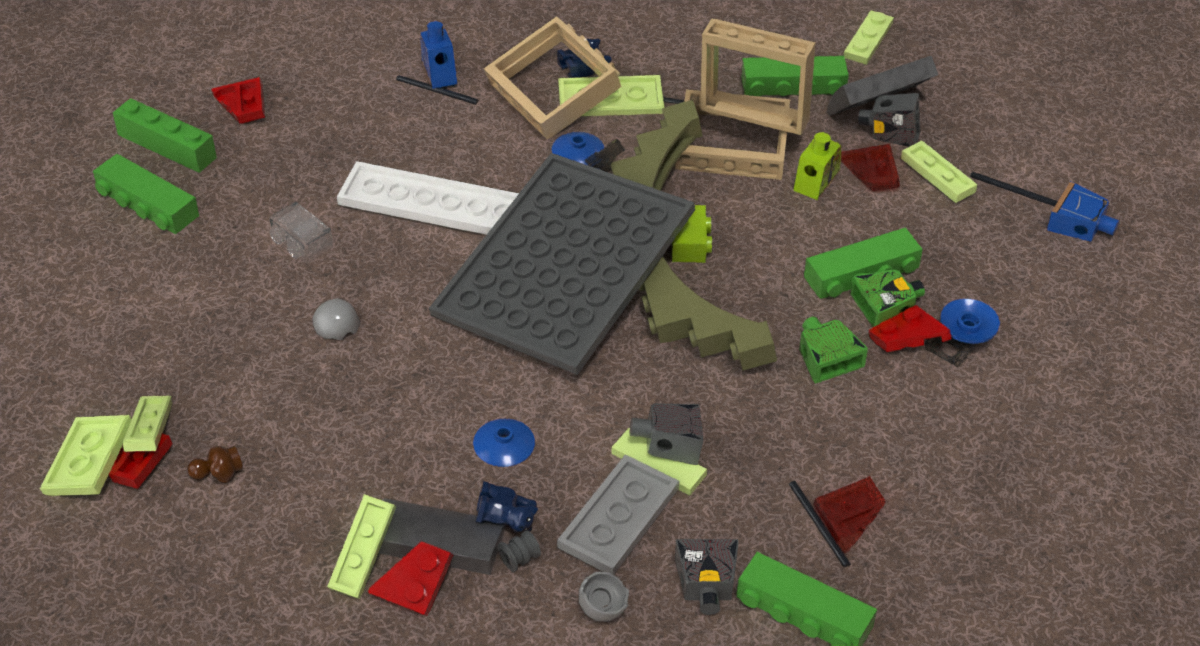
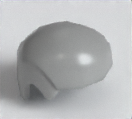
(335, 319)
(602, 590)

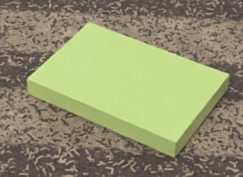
(86, 456)

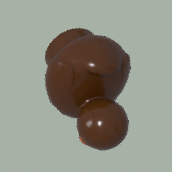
(220, 462)

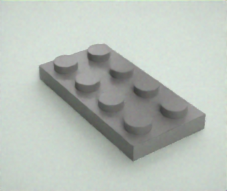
(618, 515)

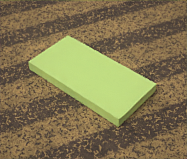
(635, 96)

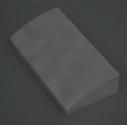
(880, 84)
(456, 532)

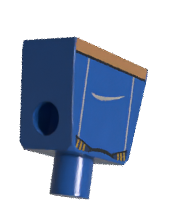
(434, 48)
(1081, 214)

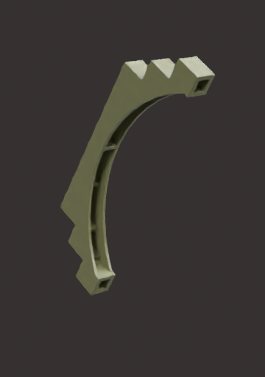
(674, 306)

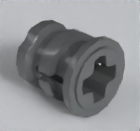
(519, 550)

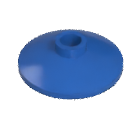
(577, 146)
(970, 321)
(504, 450)

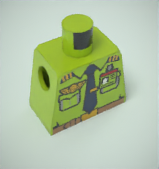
(824, 158)

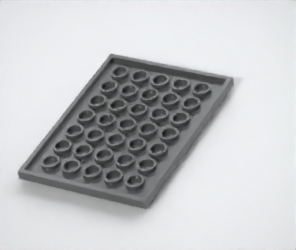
(563, 262)

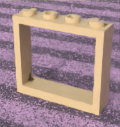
(762, 44)
(531, 49)
(730, 160)

